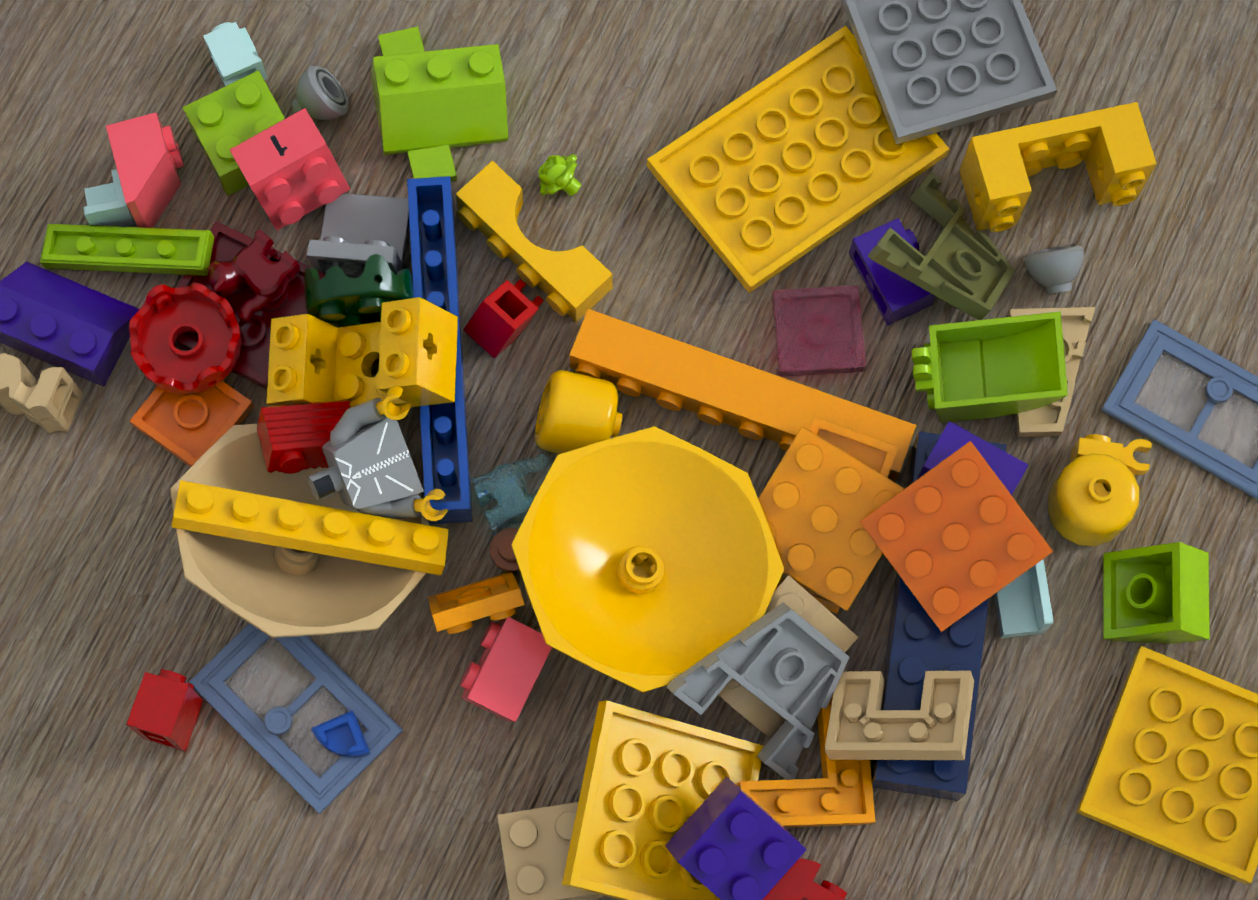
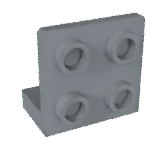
(359, 228)

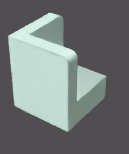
(107, 205)

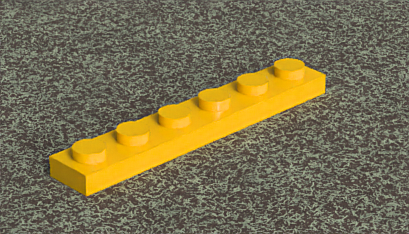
(310, 528)

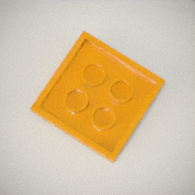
(816, 516)

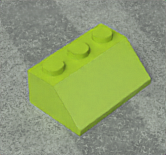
(440, 98)

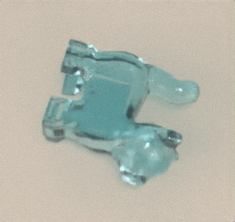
(509, 489)

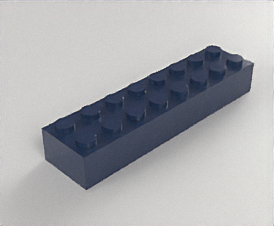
(918, 647)

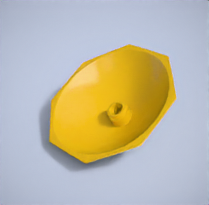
(645, 556)

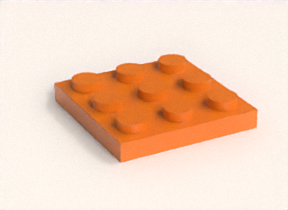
(956, 536)

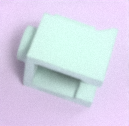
(233, 52)

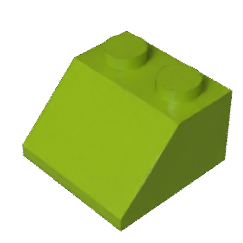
(1156, 594)

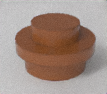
(502, 552)

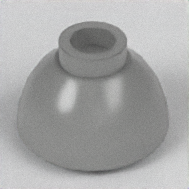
(320, 94)
(1055, 266)

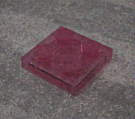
(818, 331)

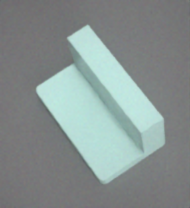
(1025, 604)

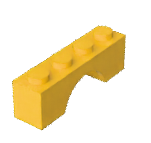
(568, 277)

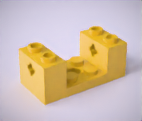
(1107, 139)
(329, 363)

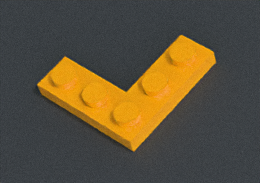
(837, 799)

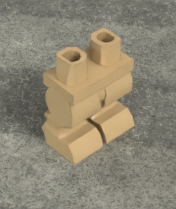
(46, 402)

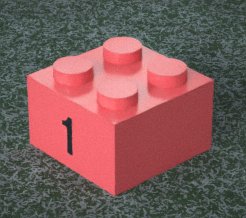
(290, 169)

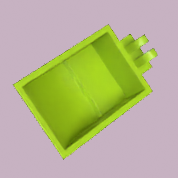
(992, 366)

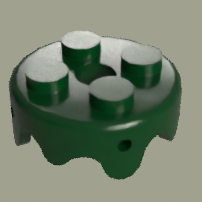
(357, 299)

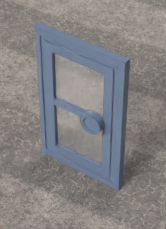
(1191, 405)
(275, 696)

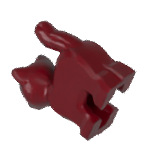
(253, 267)

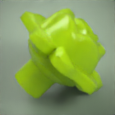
(558, 175)

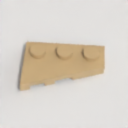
(1051, 419)

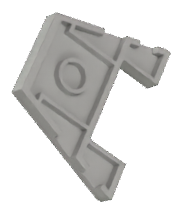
(782, 665)

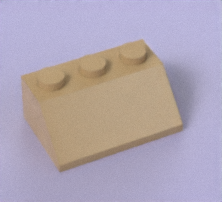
(815, 614)

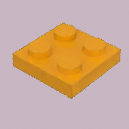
(462, 605)

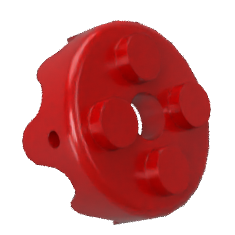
(180, 310)

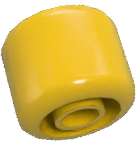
(576, 412)
(1093, 499)

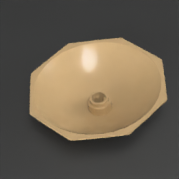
(276, 586)

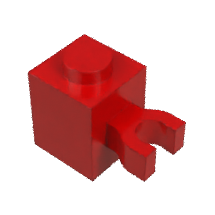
(502, 317)

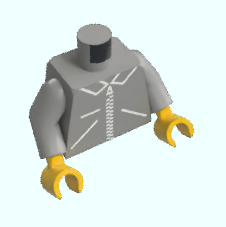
(373, 464)

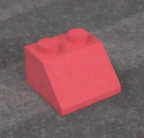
(146, 165)

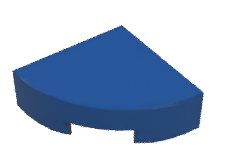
(342, 736)

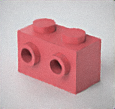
(506, 668)

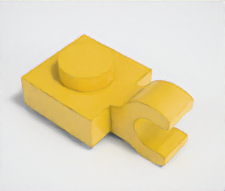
(1102, 445)

